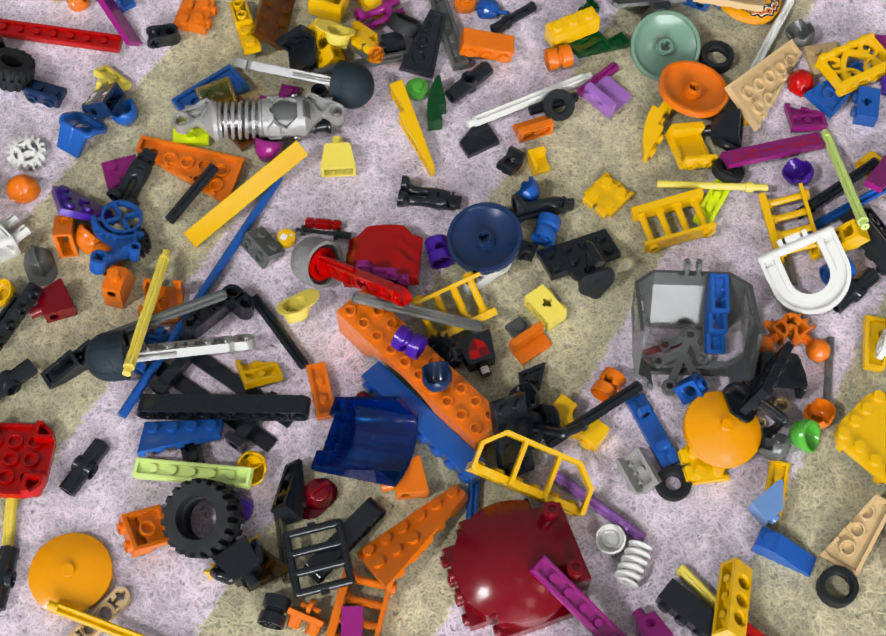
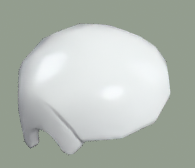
(610, 539)

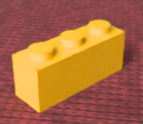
(572, 27)

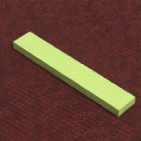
(181, 471)

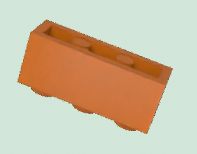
(486, 45)

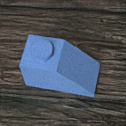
(768, 505)

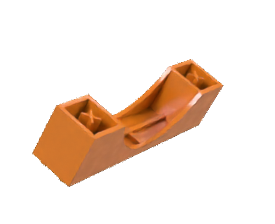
(458, 406)

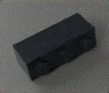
(686, 609)

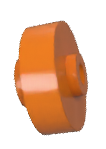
(464, 6)

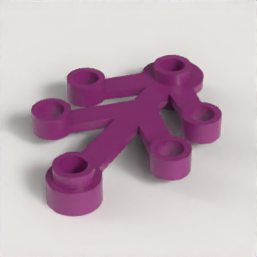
(386, 273)

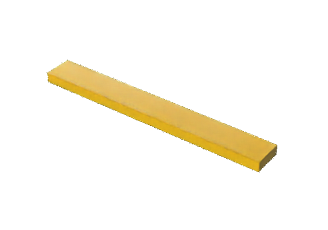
(245, 194)

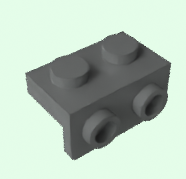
(261, 246)

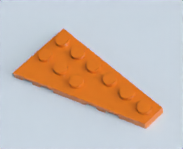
(189, 162)
(407, 540)

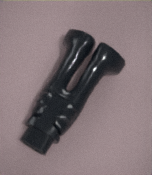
(140, 171)
(430, 197)
(530, 210)

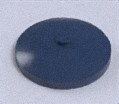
(484, 238)

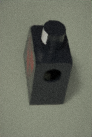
(478, 352)

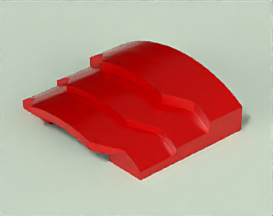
(386, 248)

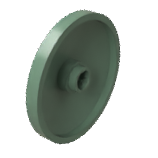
(661, 40)

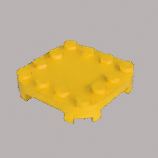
(864, 435)

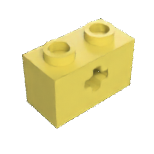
(552, 313)

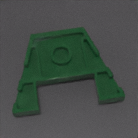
(596, 42)

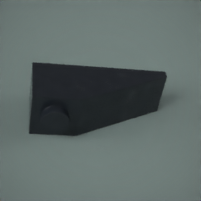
(290, 495)

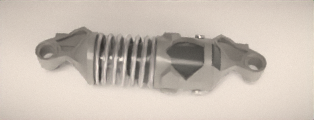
(269, 118)

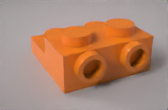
(196, 15)
(142, 530)

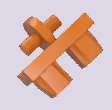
(315, 622)

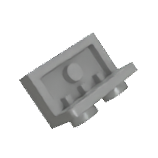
(638, 471)

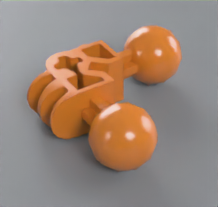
(789, 325)

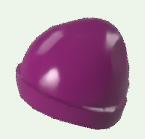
(267, 149)

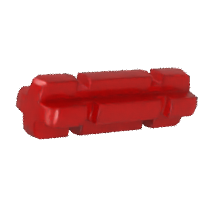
(325, 224)

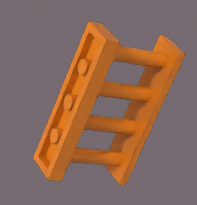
(344, 598)

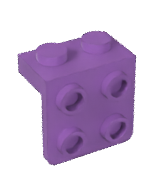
(606, 96)

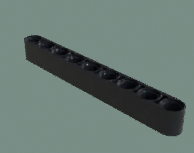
(224, 406)

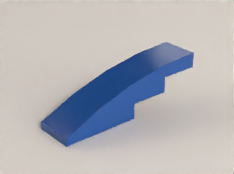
(716, 312)

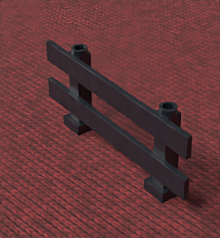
(173, 376)

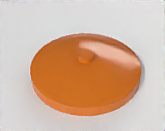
(693, 89)

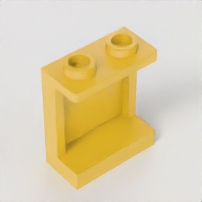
(689, 146)

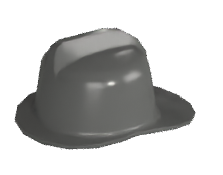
(40, 266)

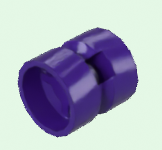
(438, 251)
(409, 342)

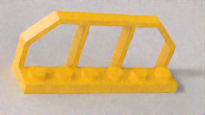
(532, 491)

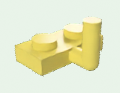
(108, 76)

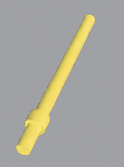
(748, 187)

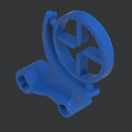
(122, 242)

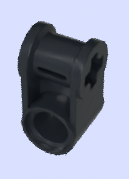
(163, 34)

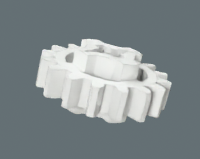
(26, 153)

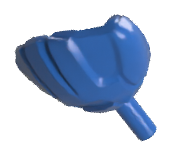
(489, 9)

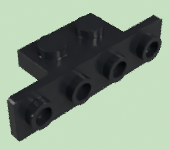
(16, 310)

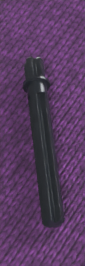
(836, 188)

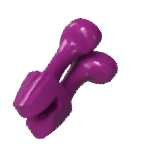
(385, 7)

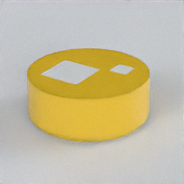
(286, 238)

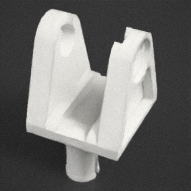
(9, 242)

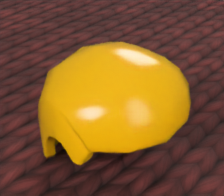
(7, 290)

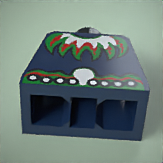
(104, 101)

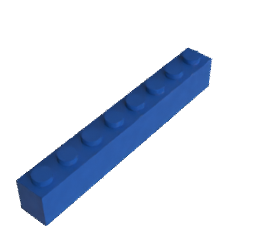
(431, 429)

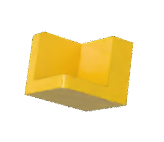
(537, 161)

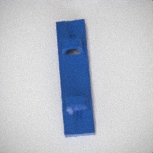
(652, 431)

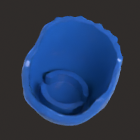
(126, 113)
(529, 190)

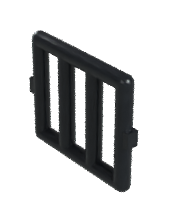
(345, 561)

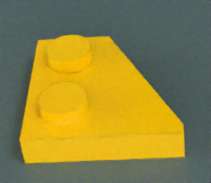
(258, 373)

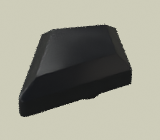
(533, 375)

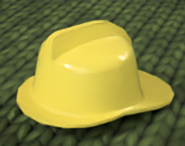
(335, 33)
(298, 306)

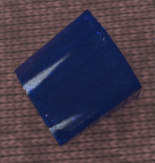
(369, 439)

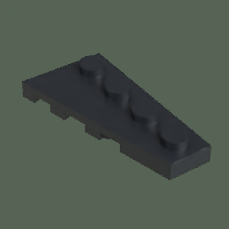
(424, 49)

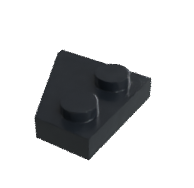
(478, 140)

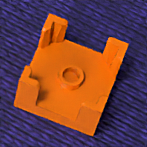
(167, 298)

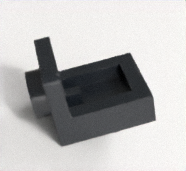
(511, 161)

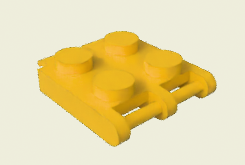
(607, 196)
(699, 471)

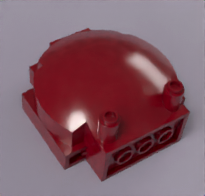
(494, 561)

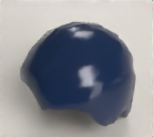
(437, 376)

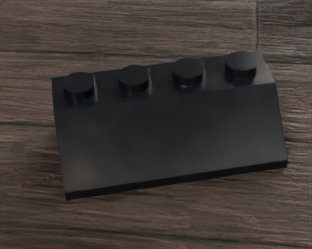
(876, 248)

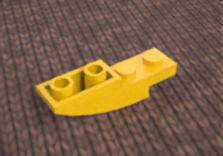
(244, 26)
(654, 129)

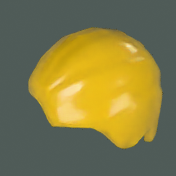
(257, 462)

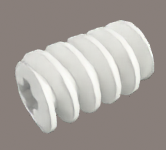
(631, 563)

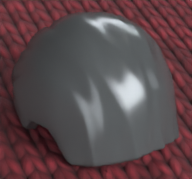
(800, 32)
(775, 448)

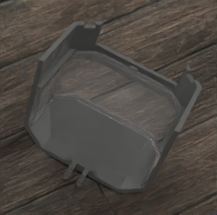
(677, 299)

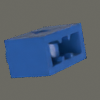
(866, 106)

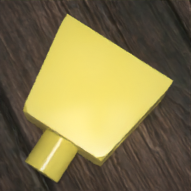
(337, 159)

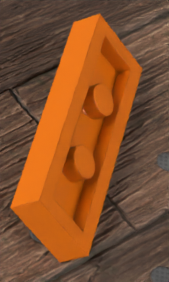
(320, 389)

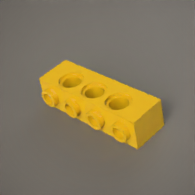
(732, 599)

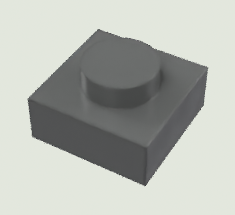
(516, 327)

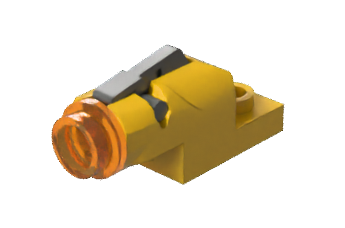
(366, 43)

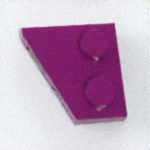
(804, 119)

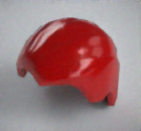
(800, 82)

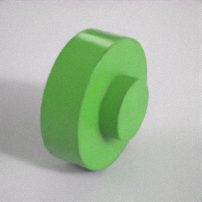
(417, 89)

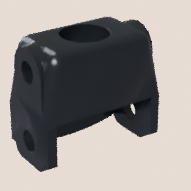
(793, 376)

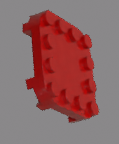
(25, 459)

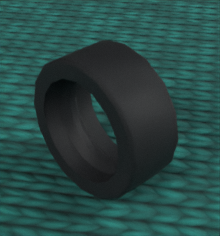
(404, 24)
(721, 47)
(844, 573)

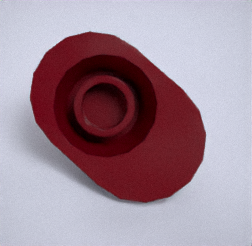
(319, 496)

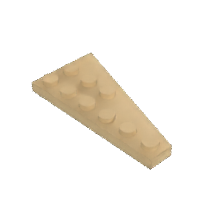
(762, 83)

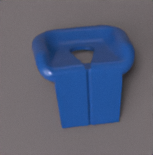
(73, 138)

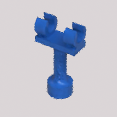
(152, 336)

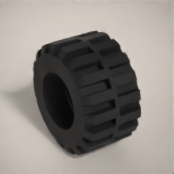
(16, 69)

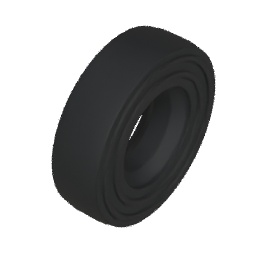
(569, 105)
(719, 172)
(665, 492)

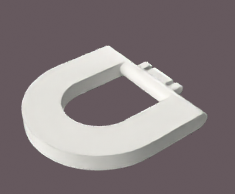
(835, 259)

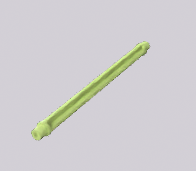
(854, 201)

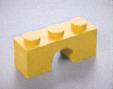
(326, 52)
(596, 431)

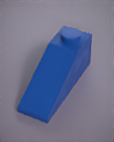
(783, 551)

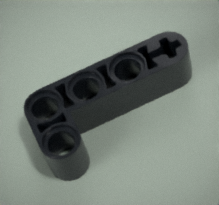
(203, 319)

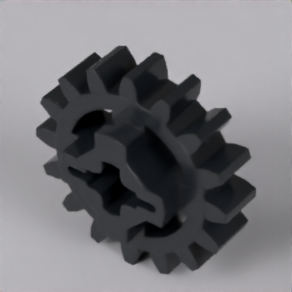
(447, 349)

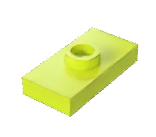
(195, 138)

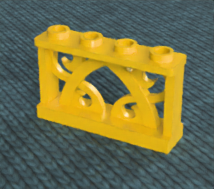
(853, 49)

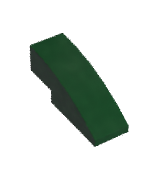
(436, 105)

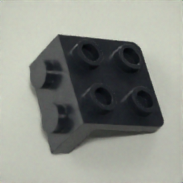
(301, 47)

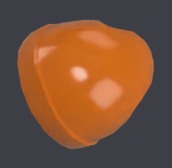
(23, 189)
(86, 238)

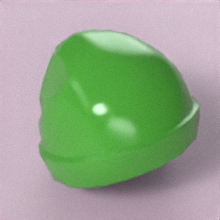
(805, 435)

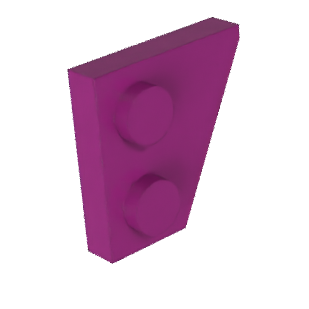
(115, 170)

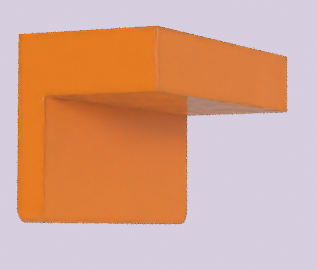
(533, 128)
(529, 343)

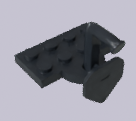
(583, 261)
(747, 400)
(512, 415)

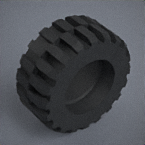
(178, 518)

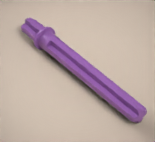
(601, 508)

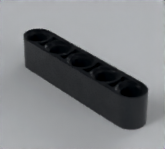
(355, 528)

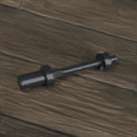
(336, 233)

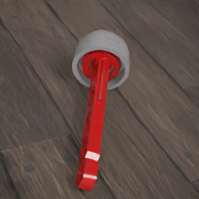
(321, 263)

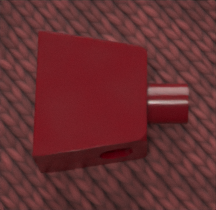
(54, 303)

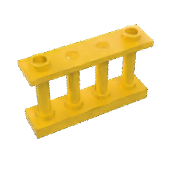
(676, 204)
(772, 219)
(484, 311)

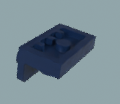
(45, 93)

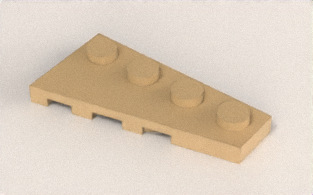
(858, 537)

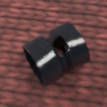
(273, 614)

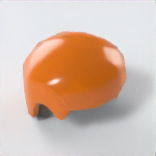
(820, 411)

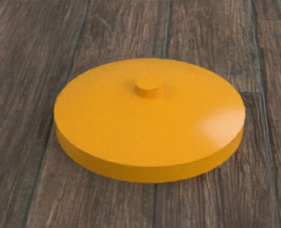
(717, 434)
(71, 571)

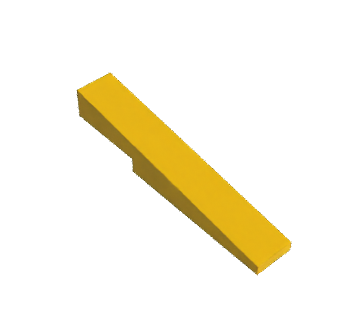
(410, 124)

